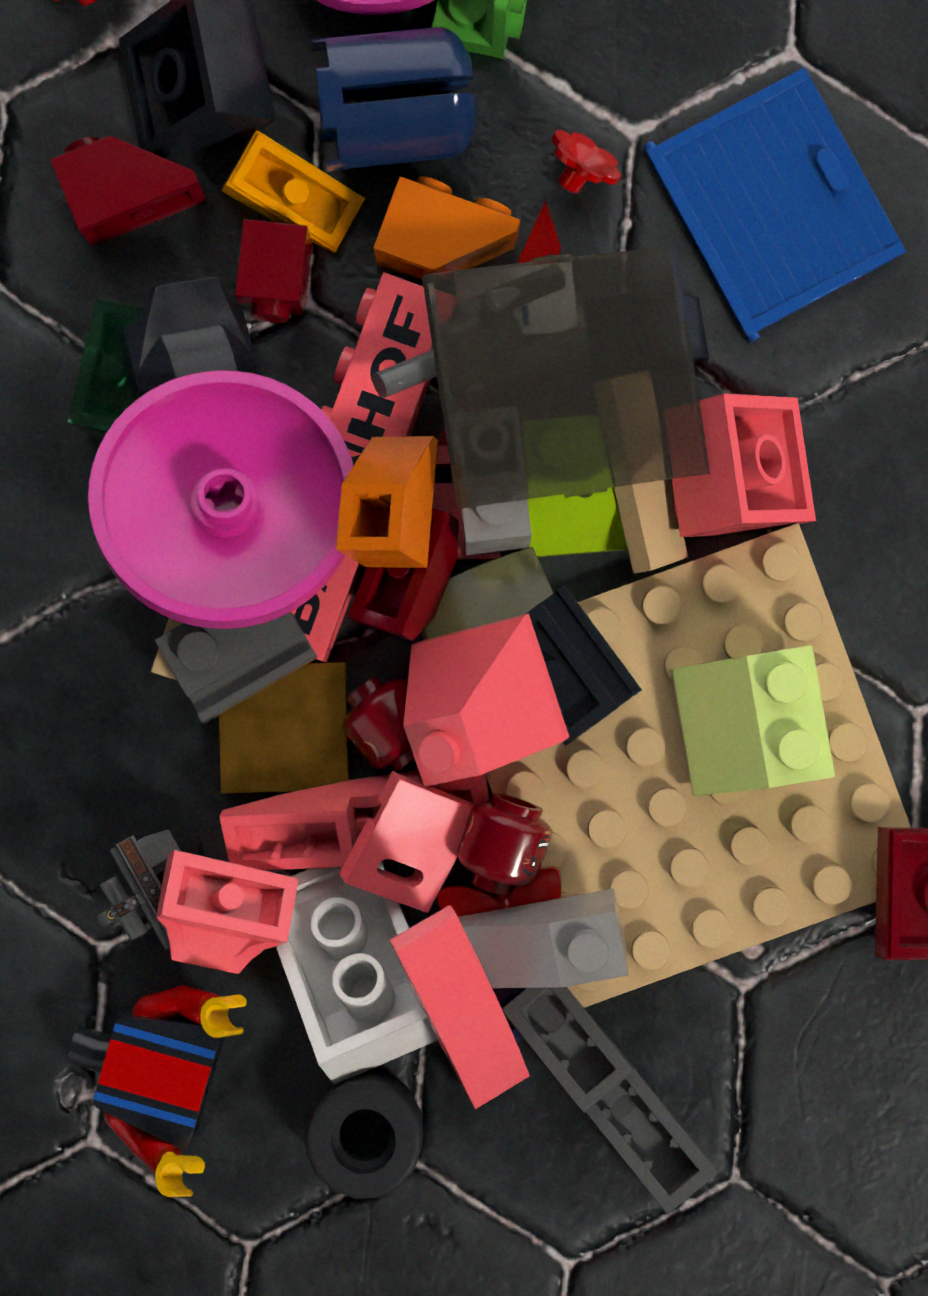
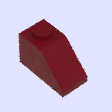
(121, 187)

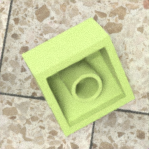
(753, 722)

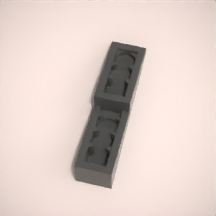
(611, 1093)

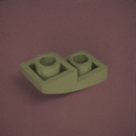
(490, 593)

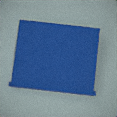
(775, 202)

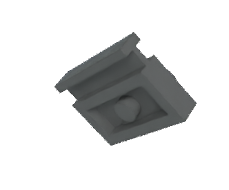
(233, 664)

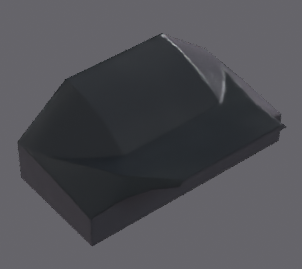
(185, 332)

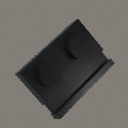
(580, 663)

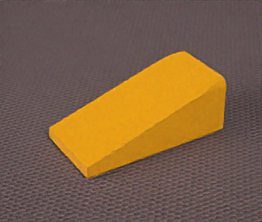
(292, 191)

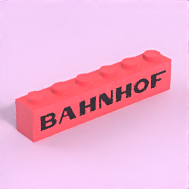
(392, 332)

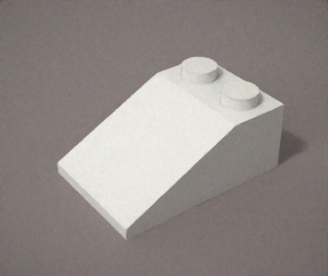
(349, 976)

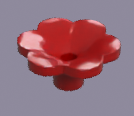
(583, 161)

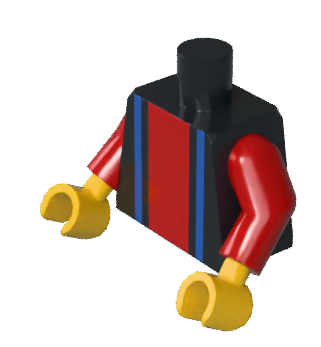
(159, 1075)

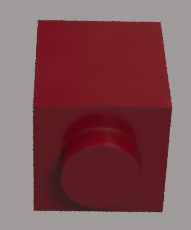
(274, 270)

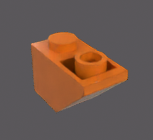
(438, 232)
(389, 503)

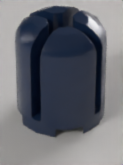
(395, 67)

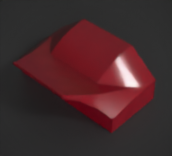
(408, 598)

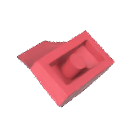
(223, 911)

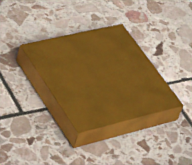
(288, 734)

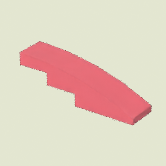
(316, 823)
(460, 1005)

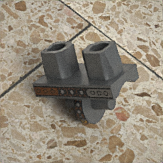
(139, 865)

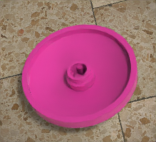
(220, 499)

